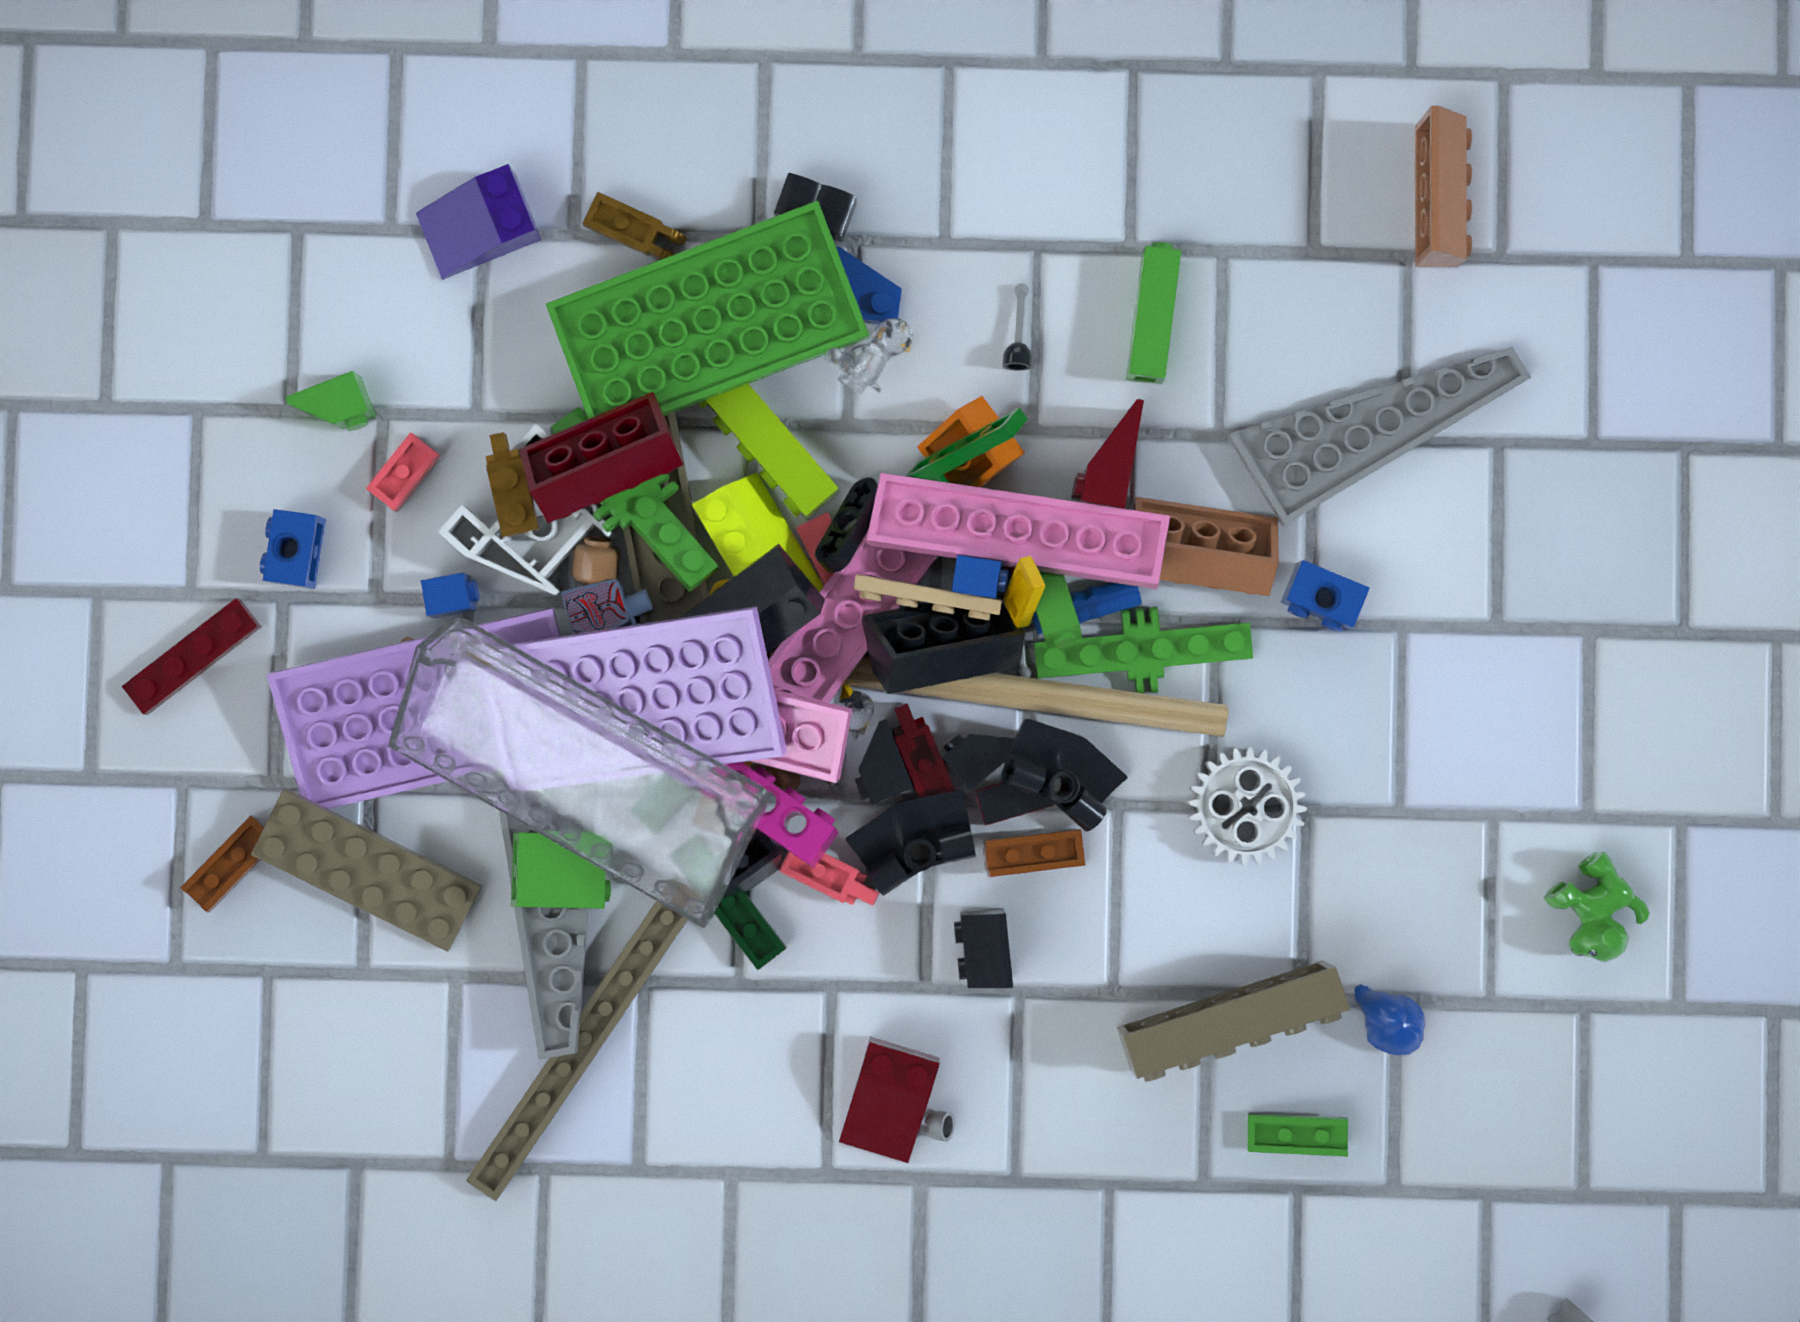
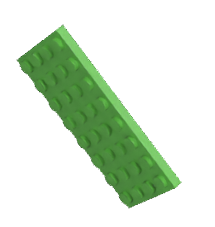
(710, 316)

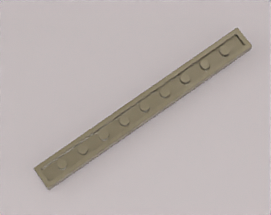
(563, 1072)

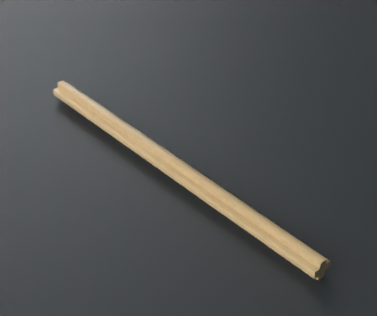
(1068, 700)

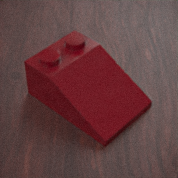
(1109, 471)
(889, 1099)

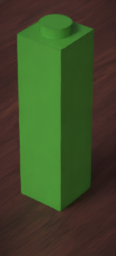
(1153, 313)
(1057, 613)

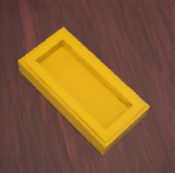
(1024, 592)

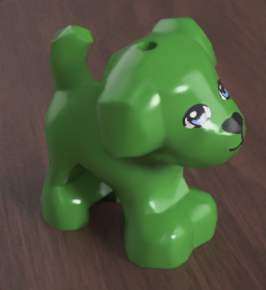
(1599, 933)

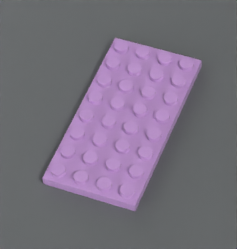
(686, 675)
(344, 711)

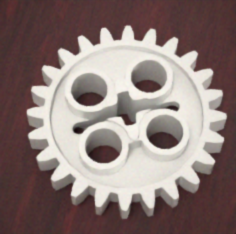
(1267, 831)

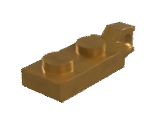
(510, 489)

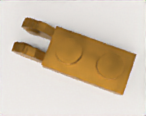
(629, 226)

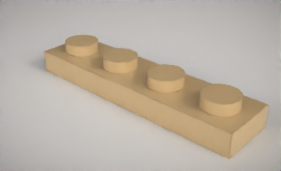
(942, 599)

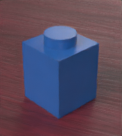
(449, 595)

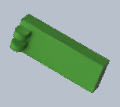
(1298, 1134)

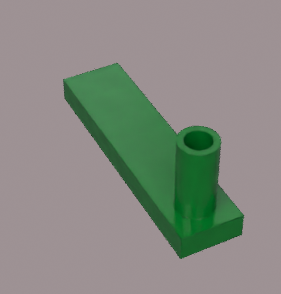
(968, 447)

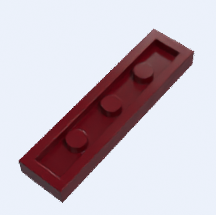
(191, 656)

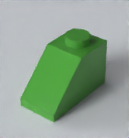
(337, 401)

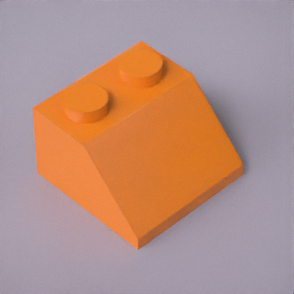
(984, 467)

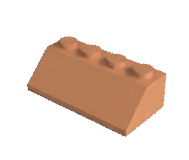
(1442, 189)
(1217, 547)

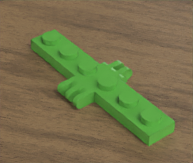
(653, 521)
(1145, 650)

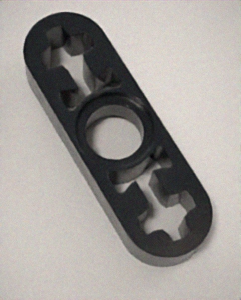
(837, 545)

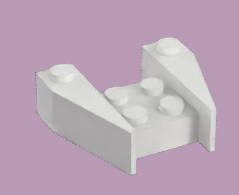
(526, 555)

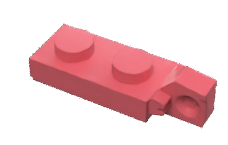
(831, 878)

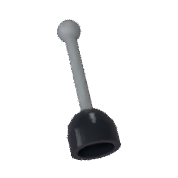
(1018, 355)

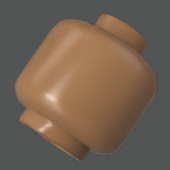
(595, 560)

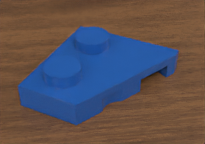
(874, 293)

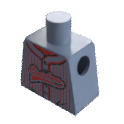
(603, 606)

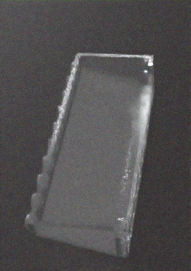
(577, 768)

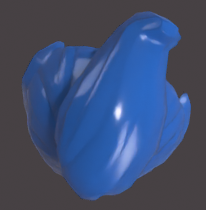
(1391, 1020)

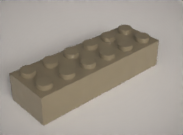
(1233, 1019)

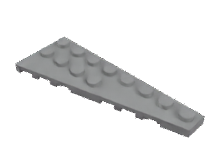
(1332, 446)
(553, 963)

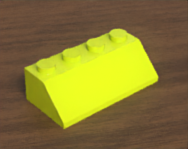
(748, 524)

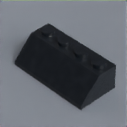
(779, 591)
(930, 647)

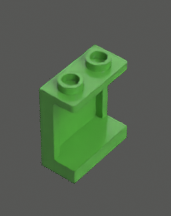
(553, 876)

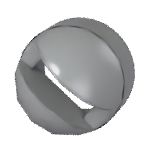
(940, 1125)

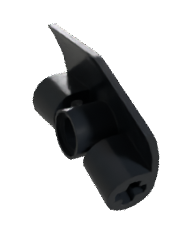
(1044, 754)
(931, 820)

